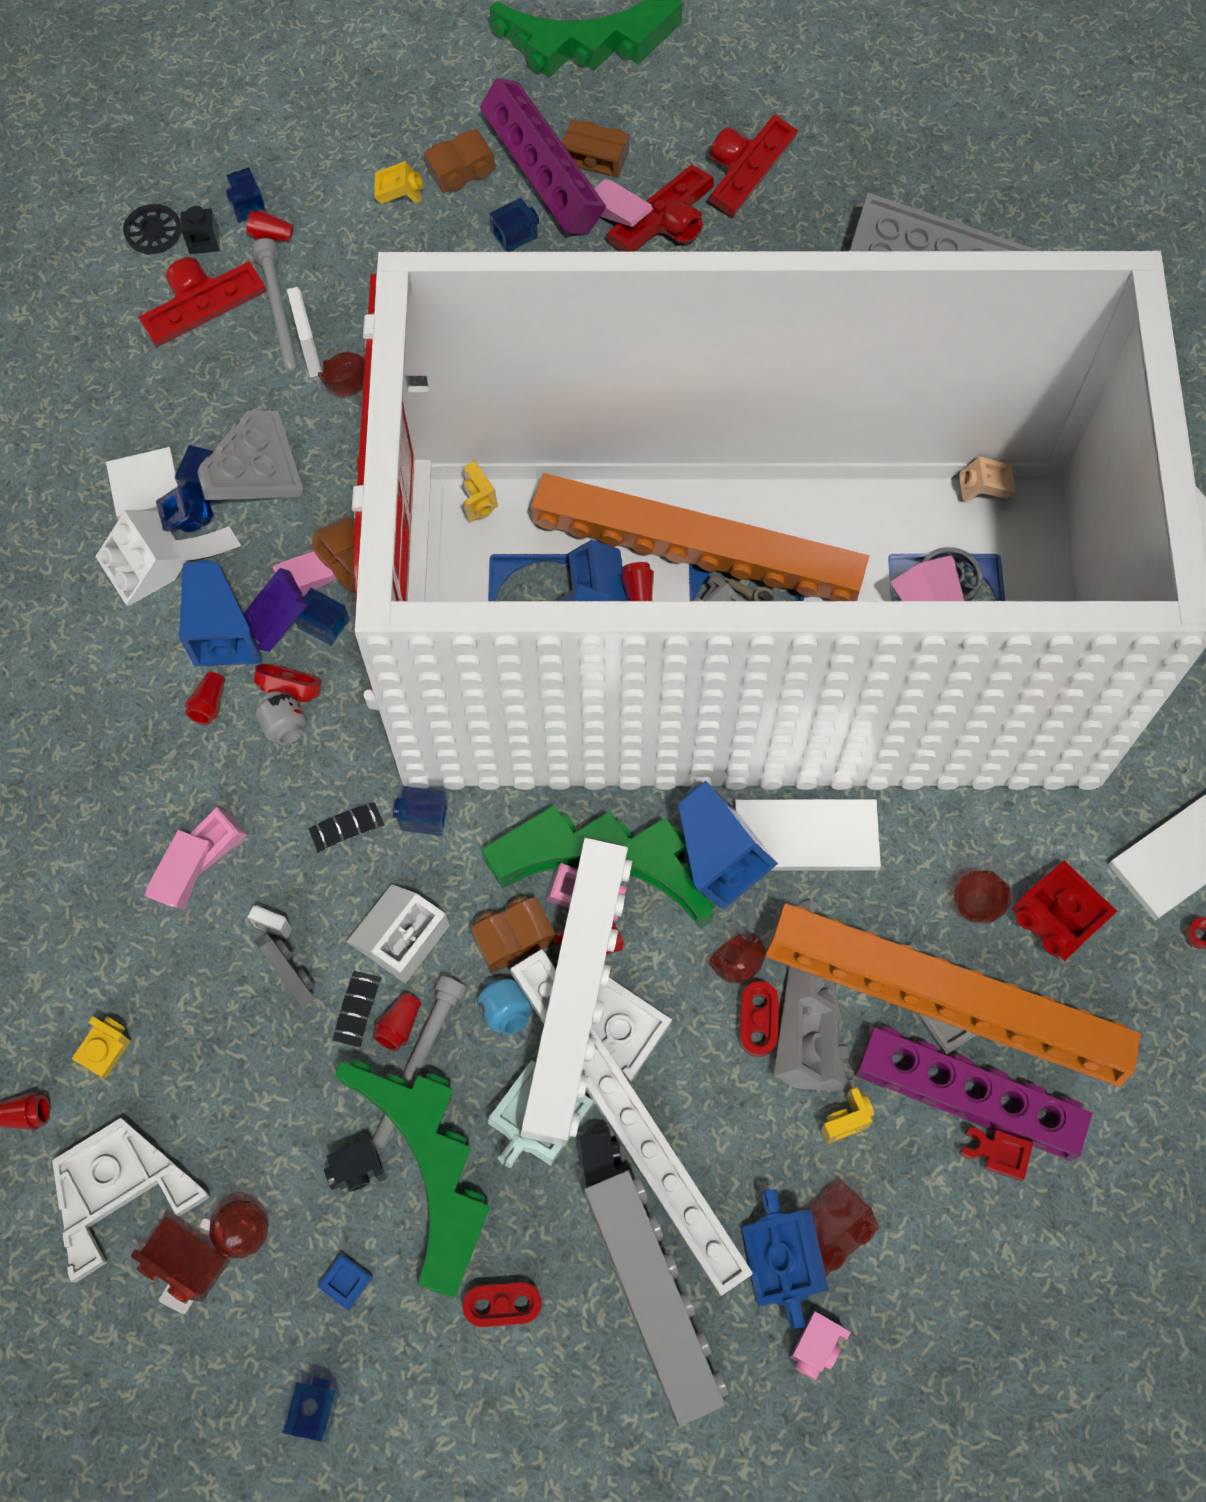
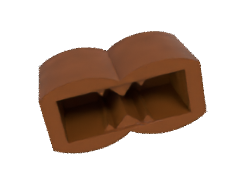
(460, 160)
(336, 550)
(513, 933)

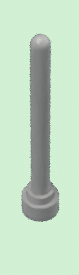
(266, 255)
(448, 994)

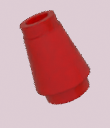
(266, 225)
(638, 581)
(205, 700)
(397, 1023)
(25, 1112)

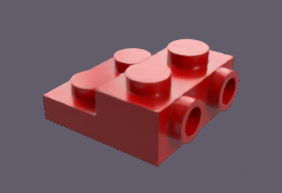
(1063, 911)

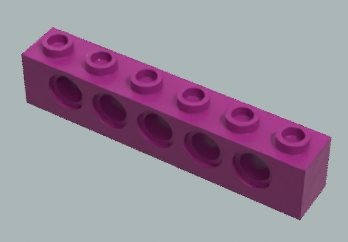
(542, 157)
(1069, 1118)

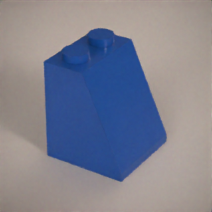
(211, 619)
(721, 846)

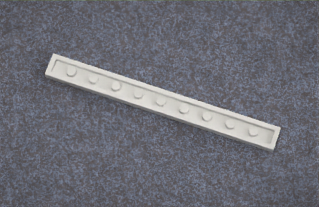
(645, 1145)

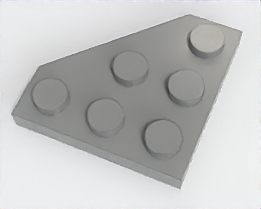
(252, 462)

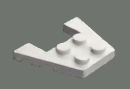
(105, 1176)

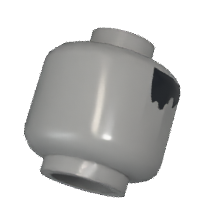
(281, 718)

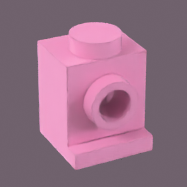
(818, 1346)

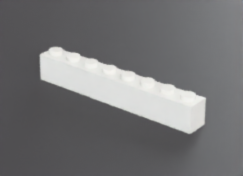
(574, 994)

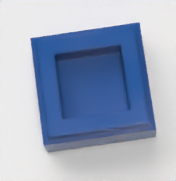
(345, 1282)

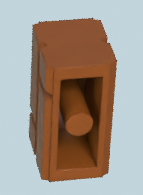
(597, 147)

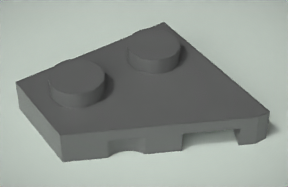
(278, 957)

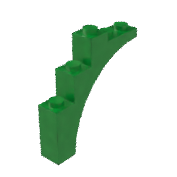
(590, 41)
(550, 840)
(417, 1114)

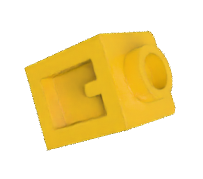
(397, 182)
(481, 493)
(102, 1046)
(843, 1124)

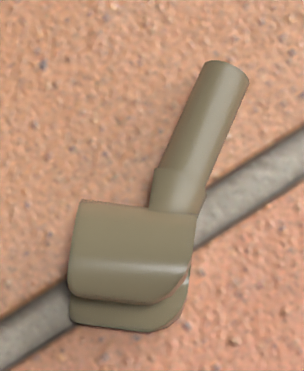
(750, 593)

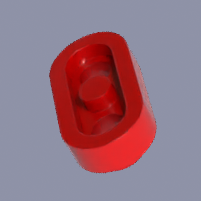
(286, 680)
(759, 1020)
(502, 1303)

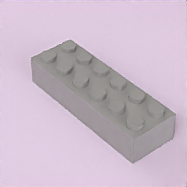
(654, 1300)

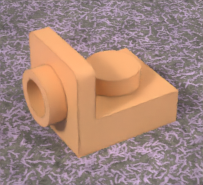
(987, 477)

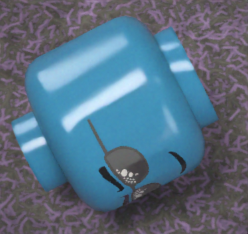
(504, 1006)

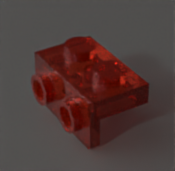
(841, 1224)
(180, 1261)

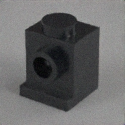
(199, 222)
(599, 1155)
(354, 1166)

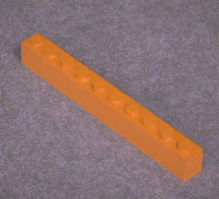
(698, 539)
(954, 995)

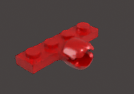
(747, 161)
(670, 212)
(199, 298)

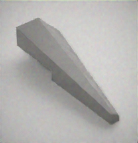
(809, 1033)

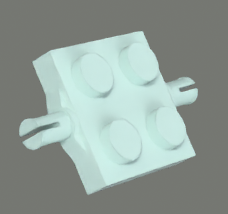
(509, 1119)

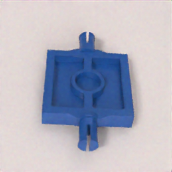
(784, 1258)

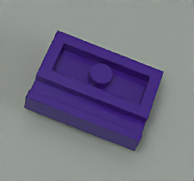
(274, 609)

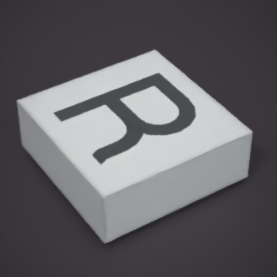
(269, 922)

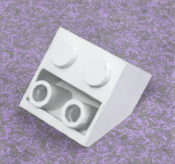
(139, 555)
(400, 931)

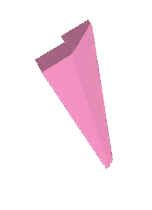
(929, 582)

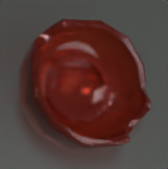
(343, 374)
(982, 897)
(738, 959)
(238, 1228)

